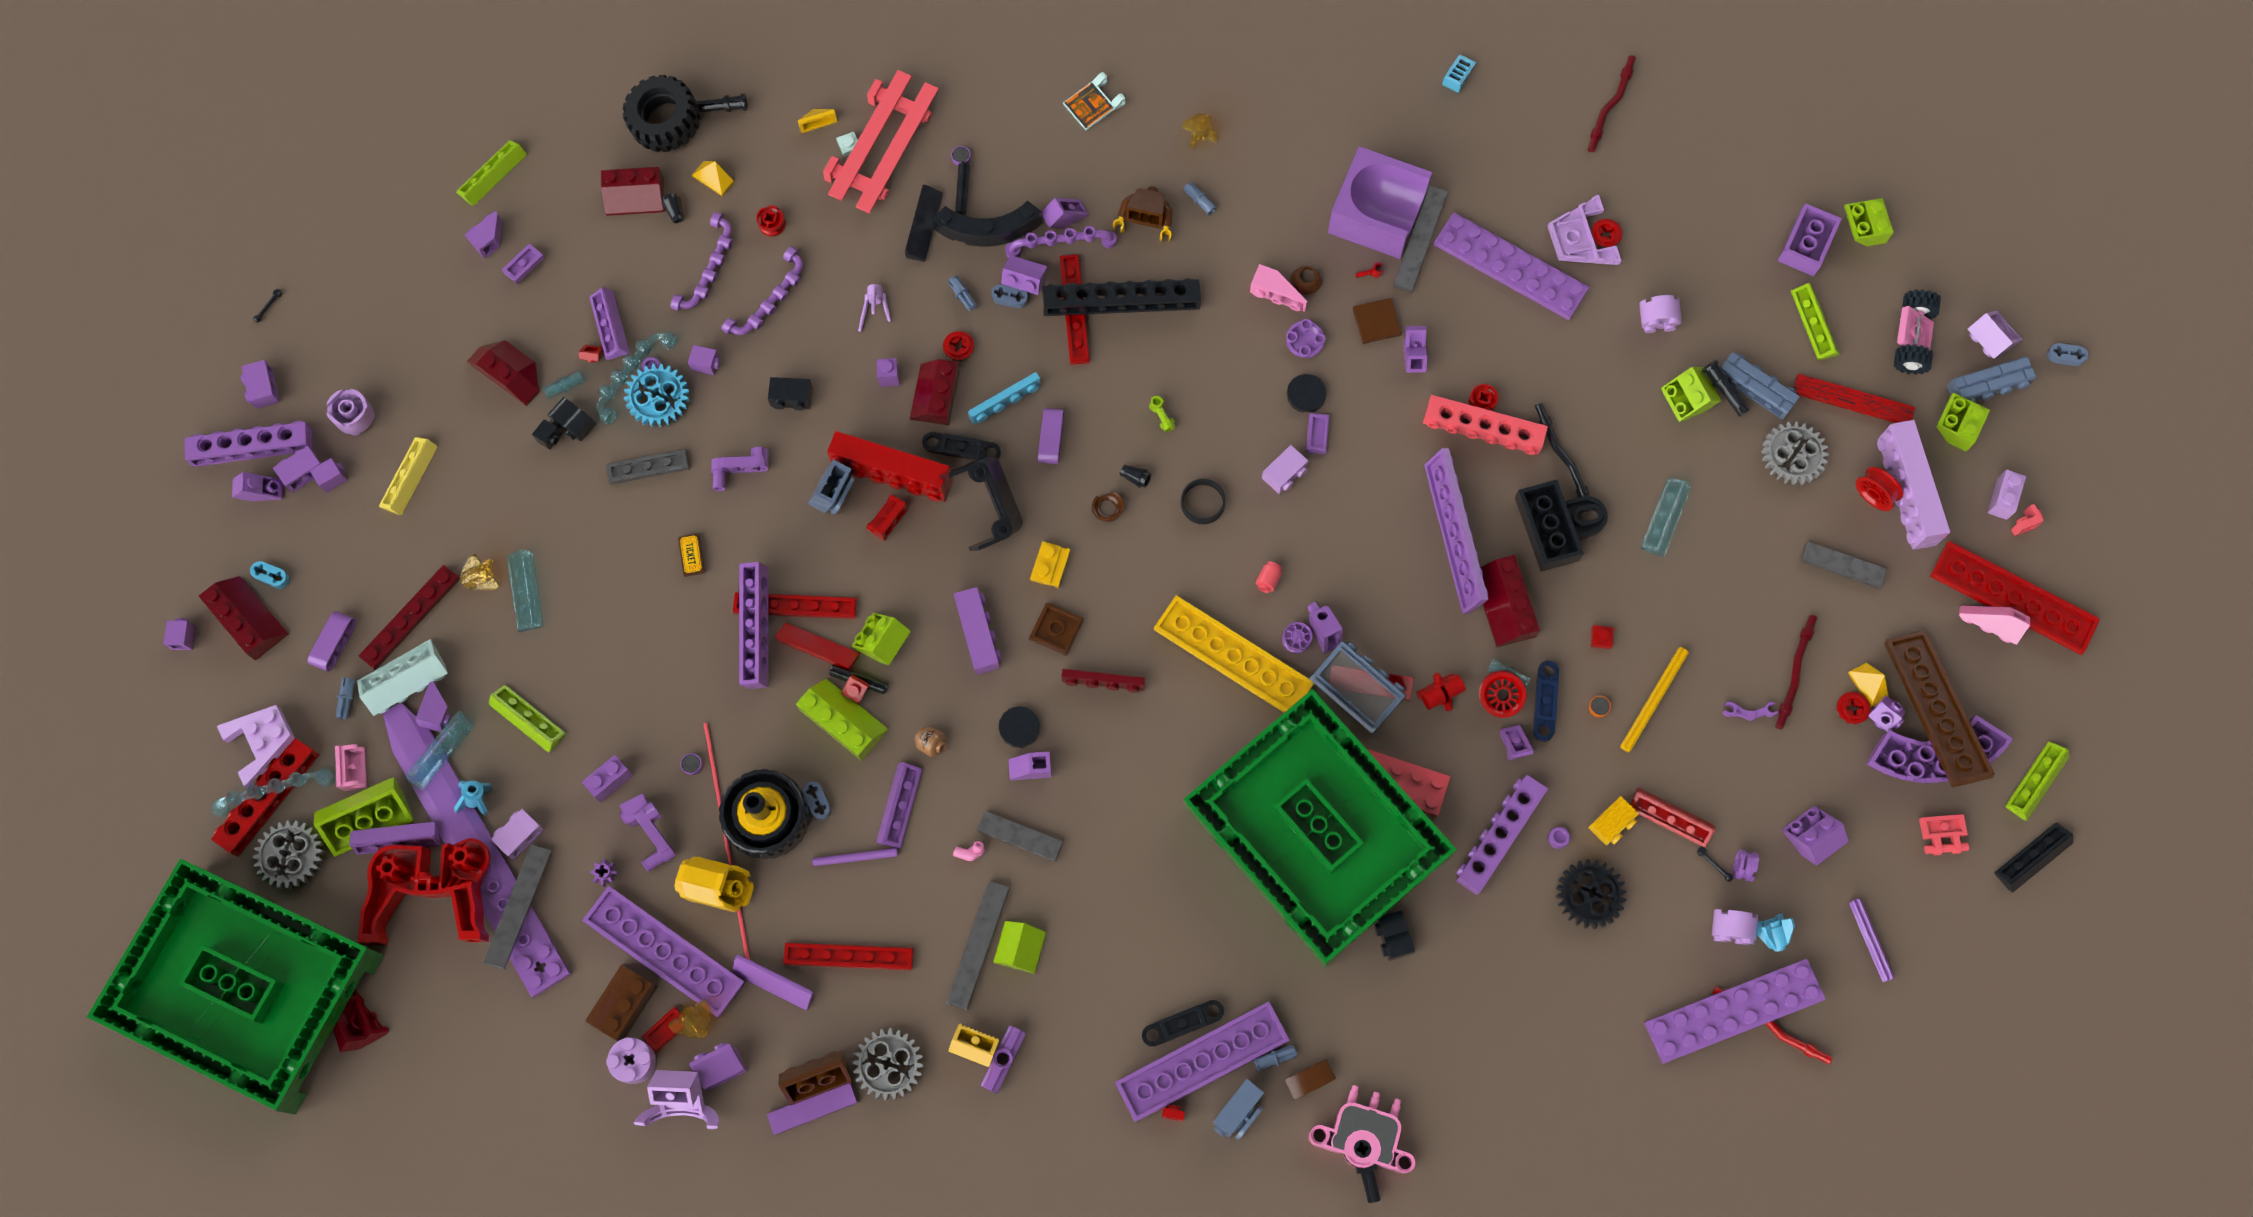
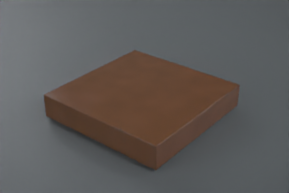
(1376, 321)
(1056, 629)

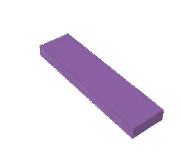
(811, 1109)

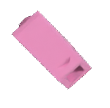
(1273, 286)
(2002, 621)

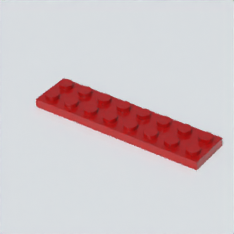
(2000, 588)

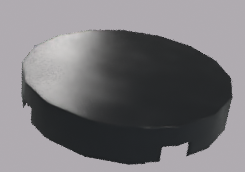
(1306, 393)
(1019, 727)

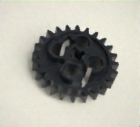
(1598, 876)

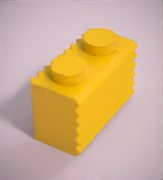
(1613, 821)
(973, 1045)

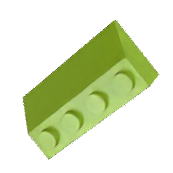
(841, 718)
(372, 808)

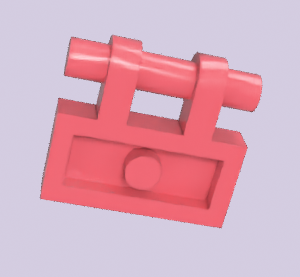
(1944, 827)

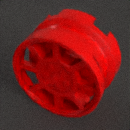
(770, 220)
(1484, 397)

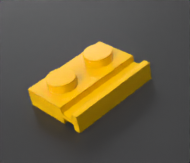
(1050, 564)

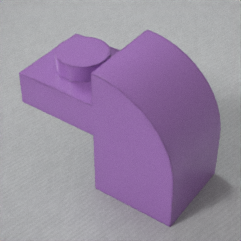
(1414, 349)

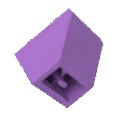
(1816, 835)
(718, 1065)

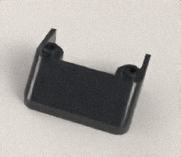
(991, 473)

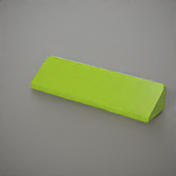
(491, 172)
(1815, 322)
(526, 718)
(2038, 780)

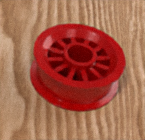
(1879, 488)
(1510, 677)

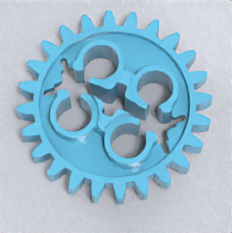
(664, 380)

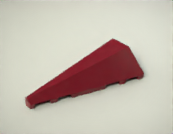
(357, 1025)

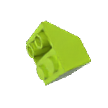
(1869, 222)
(1690, 394)
(1962, 422)
(881, 638)

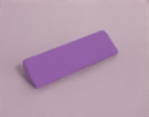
(609, 323)
(899, 805)
(372, 840)
(772, 982)

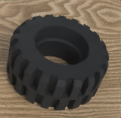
(652, 94)

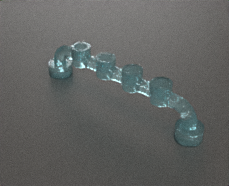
(631, 363)
(222, 806)

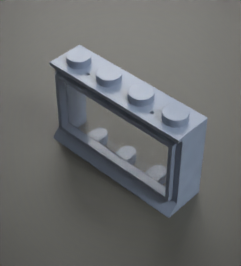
(1358, 686)

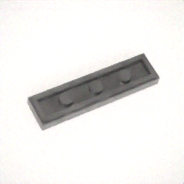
(647, 466)
(1843, 565)
(1019, 836)

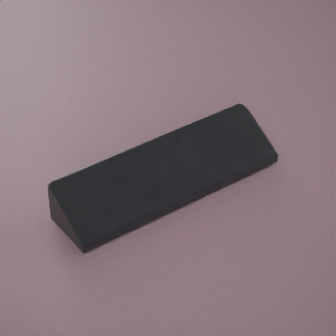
(922, 224)
(2034, 857)

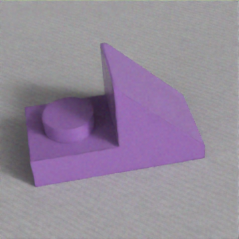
(1515, 742)

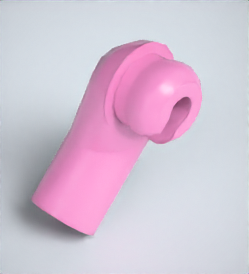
(971, 853)

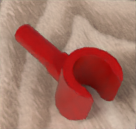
(1373, 271)

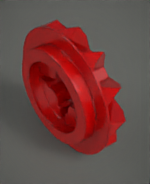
(1608, 226)
(954, 339)
(1858, 701)

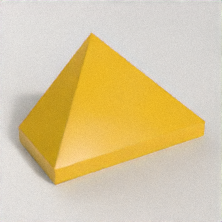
(817, 118)
(713, 177)
(1870, 683)

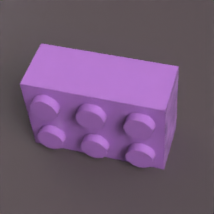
(1809, 239)

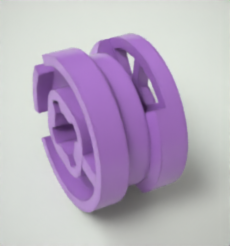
(1296, 637)
(1745, 865)

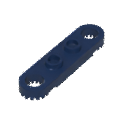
(1546, 701)

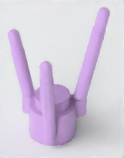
(874, 296)

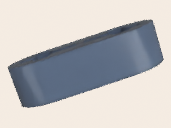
(1009, 296)
(2067, 354)
(820, 798)

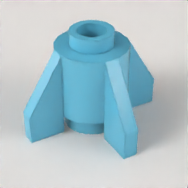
(472, 796)
(1776, 932)

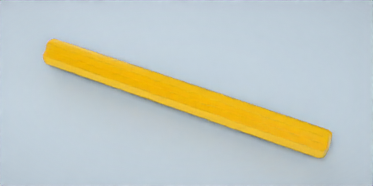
(1654, 699)

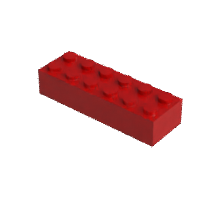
(890, 466)

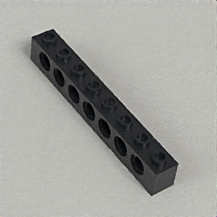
(1113, 304)

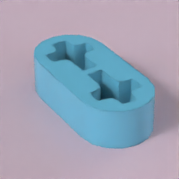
(271, 571)

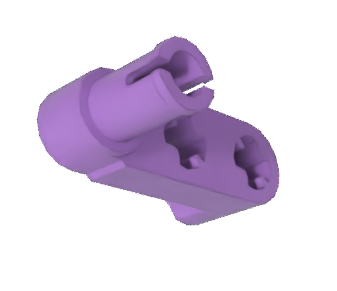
(755, 463)
(646, 817)

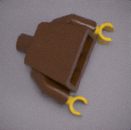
(1146, 209)

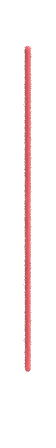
(742, 929)

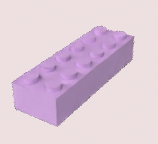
(1920, 503)

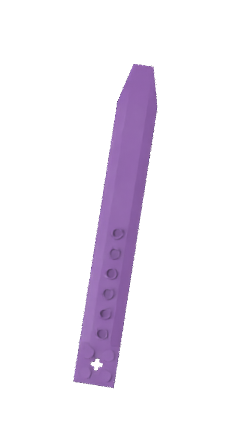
(439, 799)

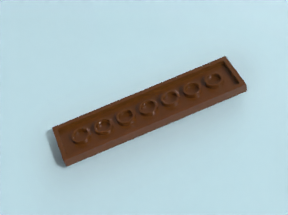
(1939, 709)

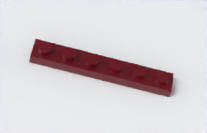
(409, 617)

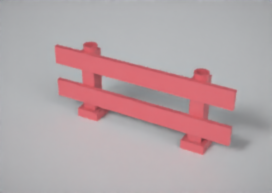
(889, 100)

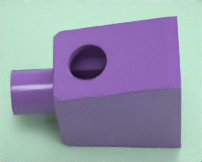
(1325, 627)

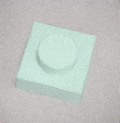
(847, 143)

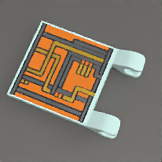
(1091, 104)

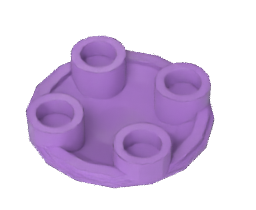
(1305, 339)

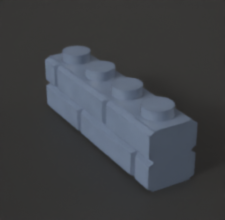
(1994, 380)
(1759, 386)

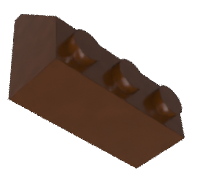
(621, 1003)
(815, 1077)

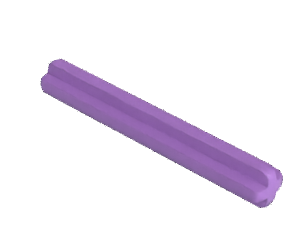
(1871, 940)

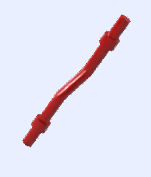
(1809, 1049)

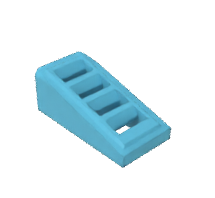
(1454, 84)

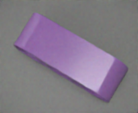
(1051, 436)
(332, 641)

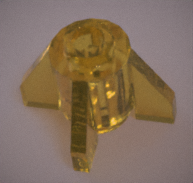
(1200, 128)
(478, 575)
(693, 1022)

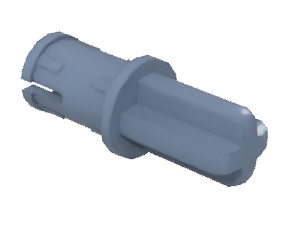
(1200, 198)
(962, 293)
(344, 698)
(1275, 1058)

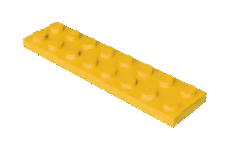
(1232, 655)

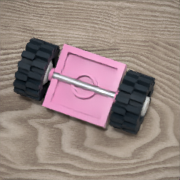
(1916, 331)

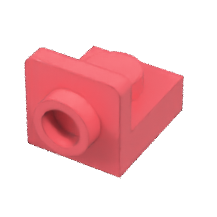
(2031, 521)

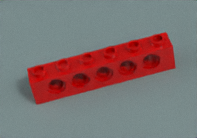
(263, 809)

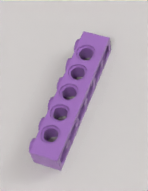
(198, 455)
(753, 625)
(1534, 793)

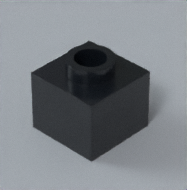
(547, 434)

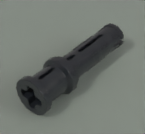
(727, 103)
(1721, 381)

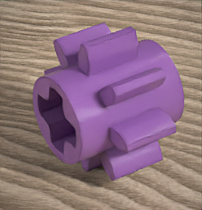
(607, 877)

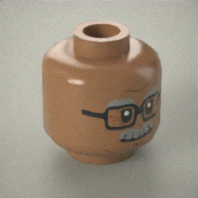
(930, 741)

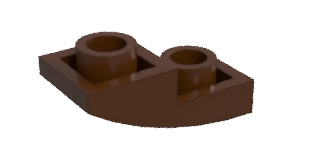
(1310, 1079)

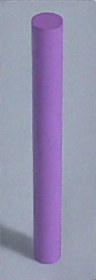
(860, 856)

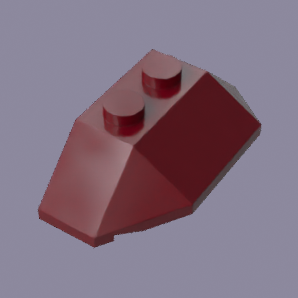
(507, 369)

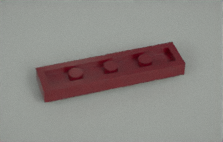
(1110, 681)

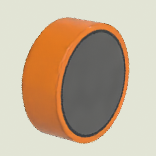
(1599, 706)

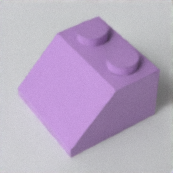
(1994, 334)

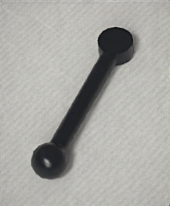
(276, 294)
(1702, 852)

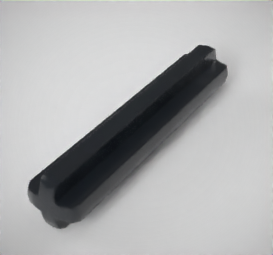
(962, 188)
(844, 674)

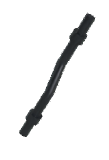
(1546, 420)

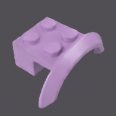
(676, 1095)

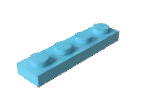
(1010, 395)

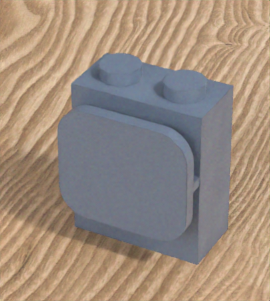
(832, 488)
(1239, 1112)

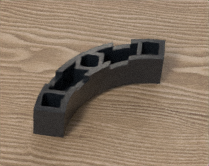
(988, 231)

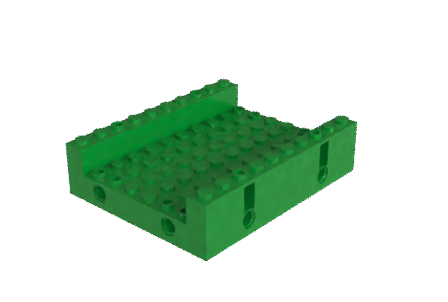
(1319, 827)
(232, 986)

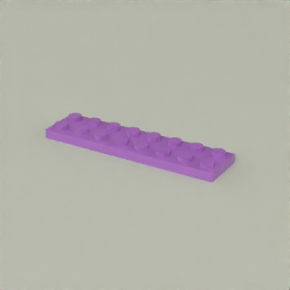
(1511, 266)
(1456, 531)
(663, 951)
(1734, 1011)
(1201, 1061)

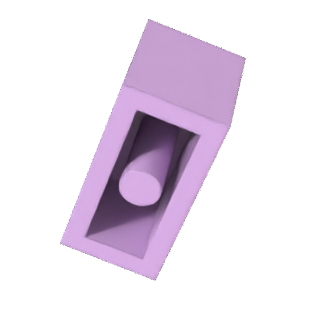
(1285, 470)
(2006, 494)
(517, 834)

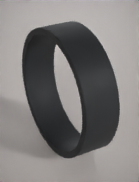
(1203, 482)

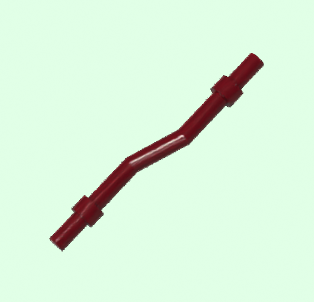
(1625, 75)
(1786, 708)

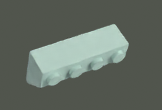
(401, 678)

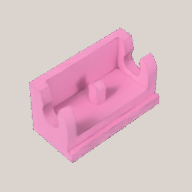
(350, 767)

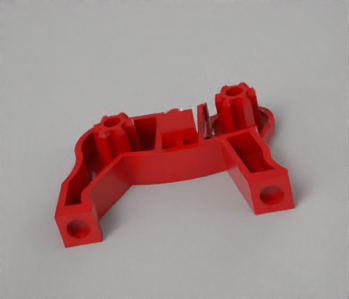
(405, 870)

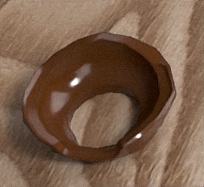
(1306, 287)
(1115, 499)

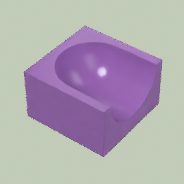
(1379, 202)

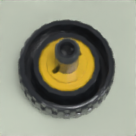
(764, 814)

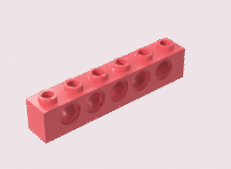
(1495, 421)

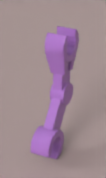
(1748, 715)

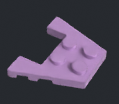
(1574, 239)
(266, 734)

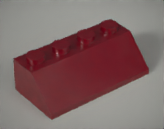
(1508, 603)
(243, 616)

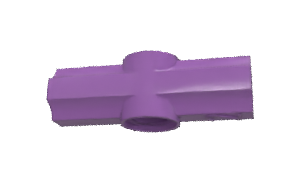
(996, 1073)

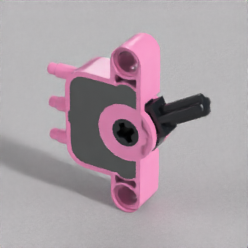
(1375, 1131)

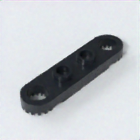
(959, 446)
(1182, 1023)

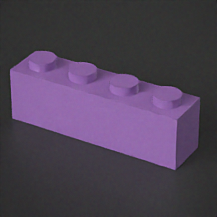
(976, 630)

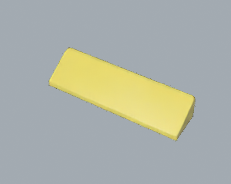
(408, 475)

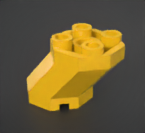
(714, 883)

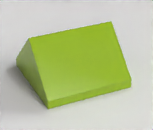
(1019, 946)

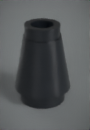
(673, 206)
(1137, 476)

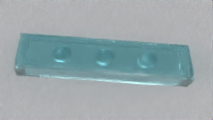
(1666, 517)
(525, 590)
(439, 751)

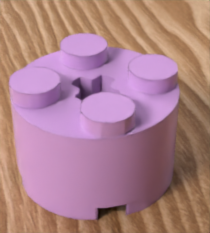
(1660, 313)
(350, 411)
(1734, 925)
(620, 1066)

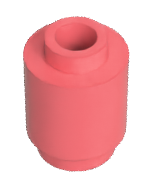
(1269, 577)

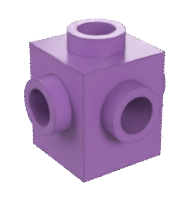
(1887, 714)

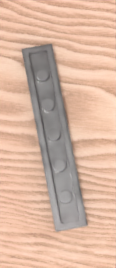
(1420, 239)
(517, 907)
(977, 945)

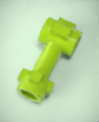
(1156, 406)

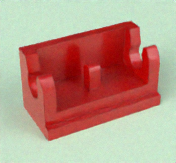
(887, 517)

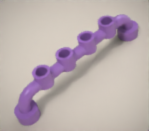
(1031, 240)
(708, 274)
(767, 305)

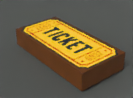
(691, 555)

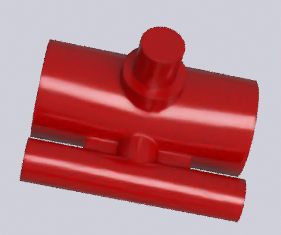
(1441, 691)

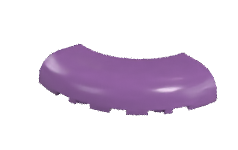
(1917, 760)

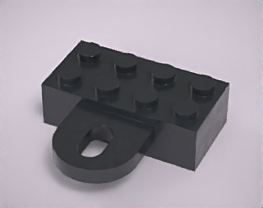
(1555, 525)

